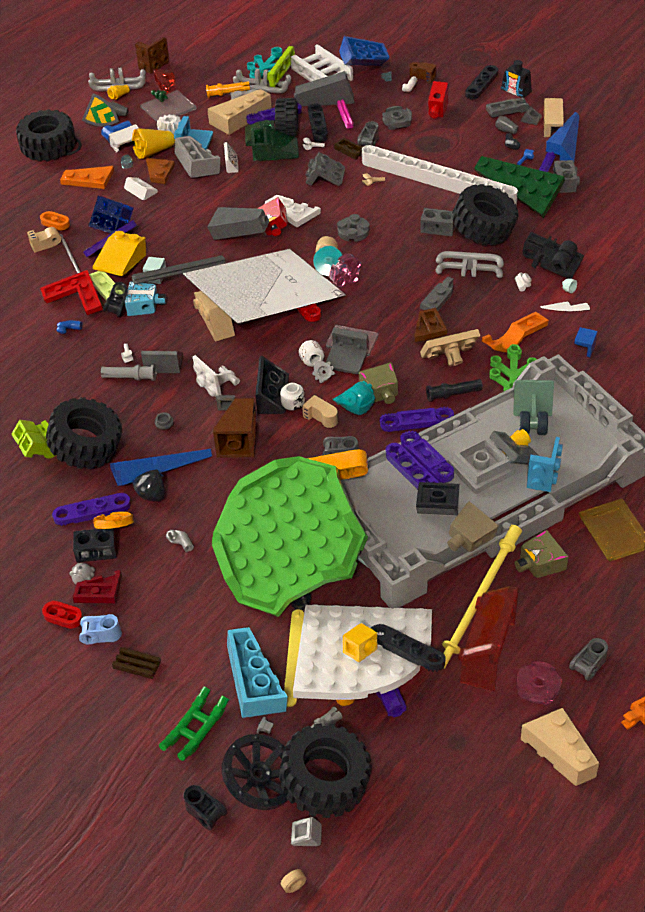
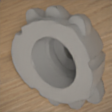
(319, 367)
(81, 572)

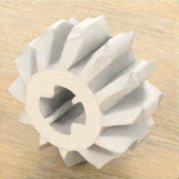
(168, 123)

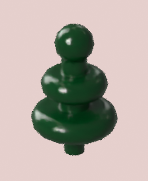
(161, 95)

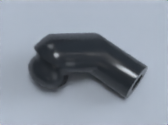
(510, 142)

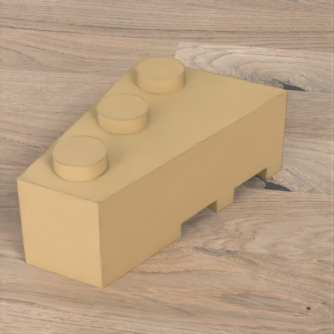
(216, 319)

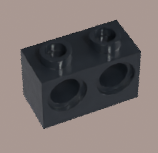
(94, 545)

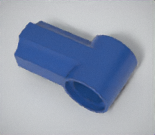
(109, 129)

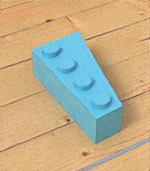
(254, 681)

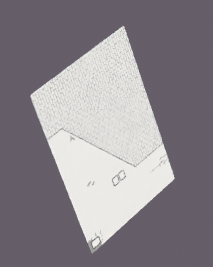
(263, 285)

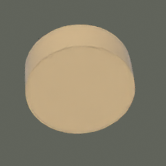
(293, 881)

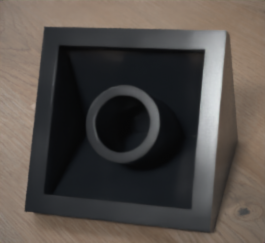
(437, 498)

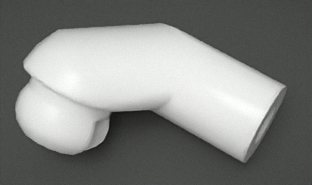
(408, 87)

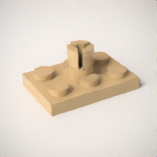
(450, 346)

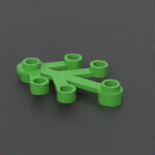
(514, 354)

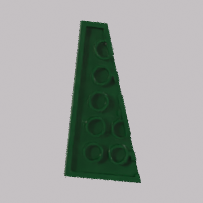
(534, 187)

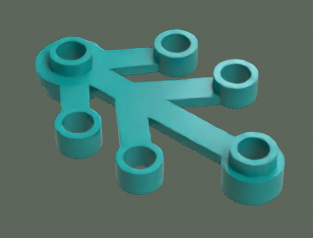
(276, 53)

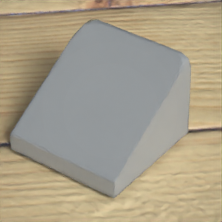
(306, 832)

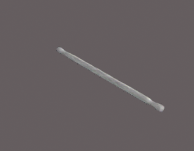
(69, 253)

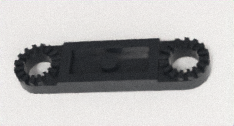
(481, 82)
(317, 122)
(409, 648)

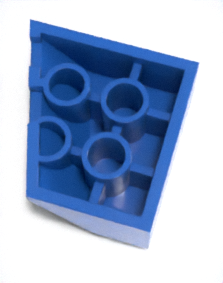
(362, 52)

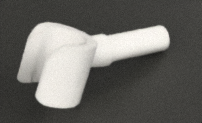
(309, 144)
(126, 356)

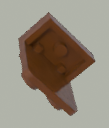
(153, 55)

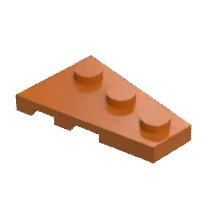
(88, 177)

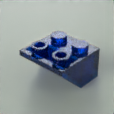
(110, 215)

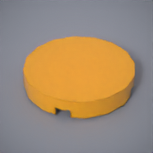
(114, 520)

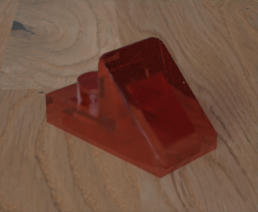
(164, 79)

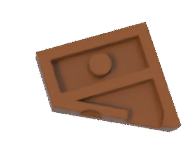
(159, 169)

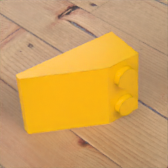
(120, 253)

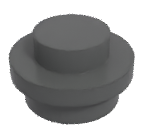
(163, 420)

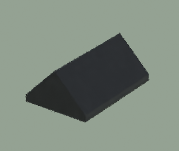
(268, 388)

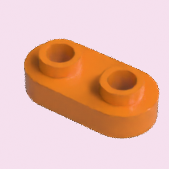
(55, 220)

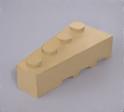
(232, 114)

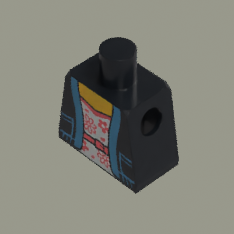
(517, 80)

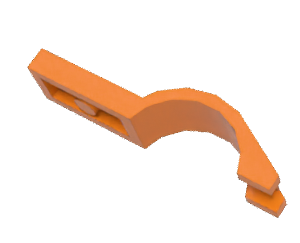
(517, 331)

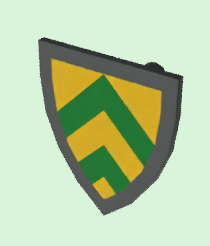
(99, 112)

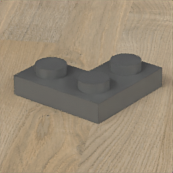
(514, 452)

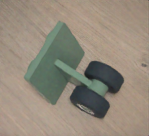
(533, 399)

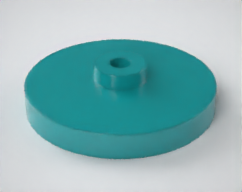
(325, 258)

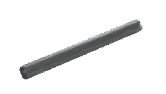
(177, 269)

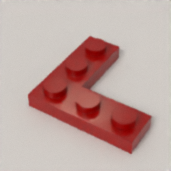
(76, 283)

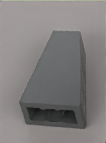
(325, 91)
(237, 222)

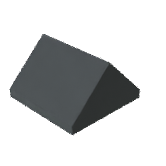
(164, 360)

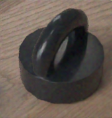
(301, 602)

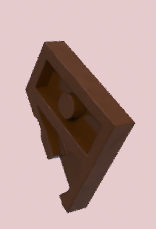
(429, 325)

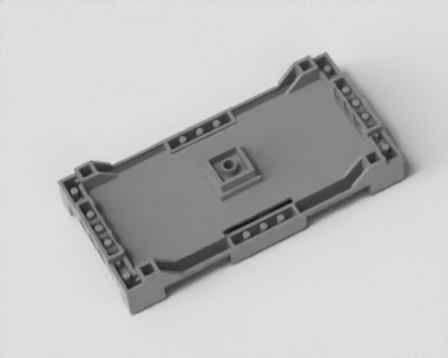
(597, 451)

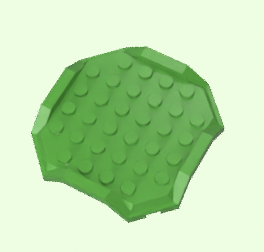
(286, 533)

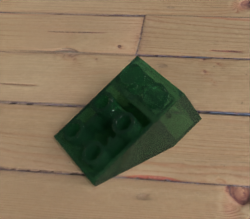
(272, 145)

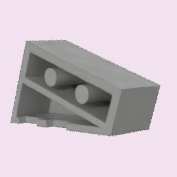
(195, 158)

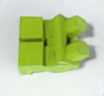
(32, 438)

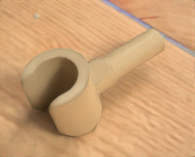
(369, 180)

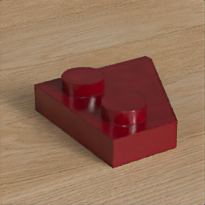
(98, 589)

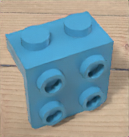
(184, 129)
(542, 469)

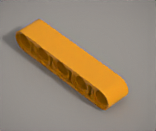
(350, 463)

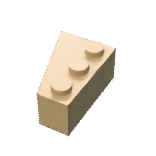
(562, 745)

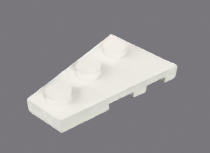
(297, 213)

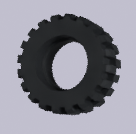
(46, 135)
(485, 214)
(82, 450)
(319, 795)

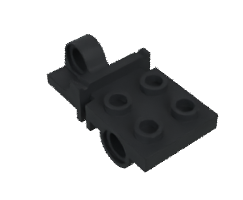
(554, 257)

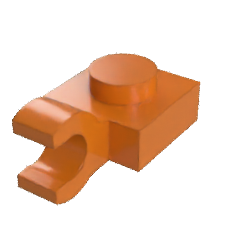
(635, 715)

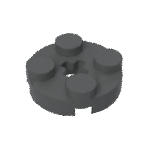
(397, 117)
(353, 228)

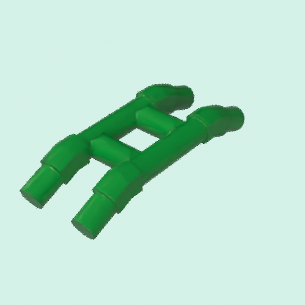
(194, 712)

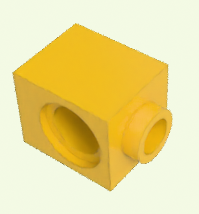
(360, 642)

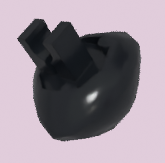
(150, 486)

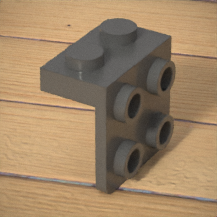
(326, 168)
(348, 350)

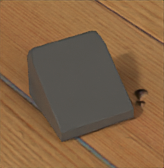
(531, 116)
(224, 401)

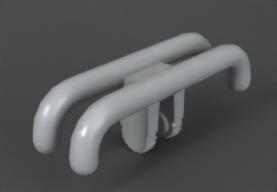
(138, 82)
(263, 83)
(470, 262)

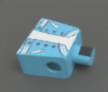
(143, 299)

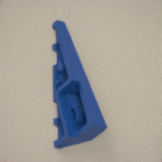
(564, 139)
(127, 471)

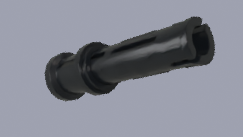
(445, 390)

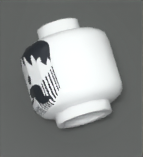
(292, 396)

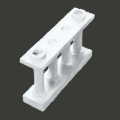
(311, 73)

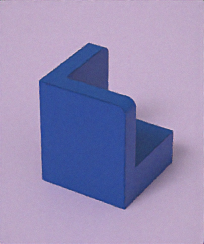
(586, 338)

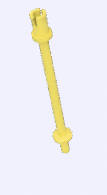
(507, 545)

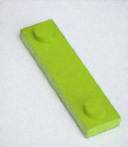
(280, 67)

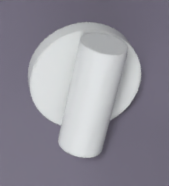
(523, 281)

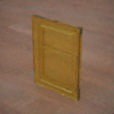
(614, 529)

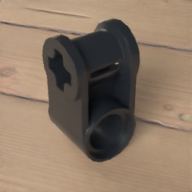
(116, 301)
(205, 810)

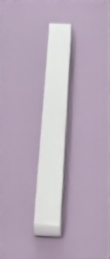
(427, 172)

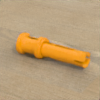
(223, 89)

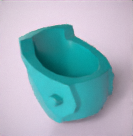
(357, 398)

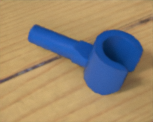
(528, 154)

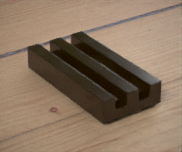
(348, 148)
(137, 659)

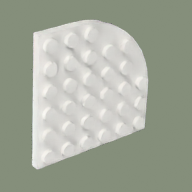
(331, 674)

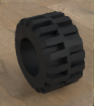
(287, 116)

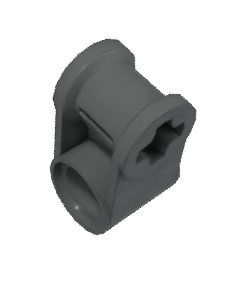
(369, 134)
(339, 444)
(589, 662)

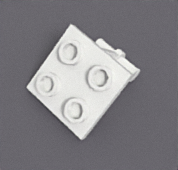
(209, 379)

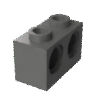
(569, 171)
(437, 222)

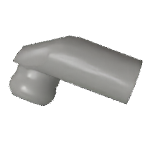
(181, 538)

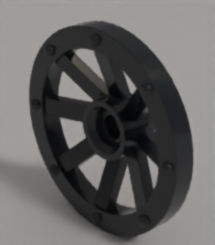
(257, 768)

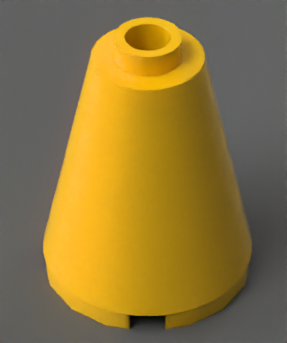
(151, 141)

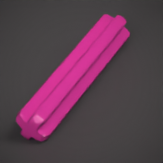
(345, 114)

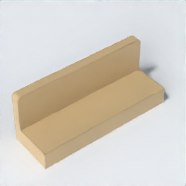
(552, 114)

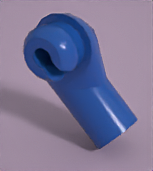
(70, 324)

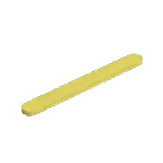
(293, 649)

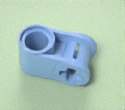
(100, 629)

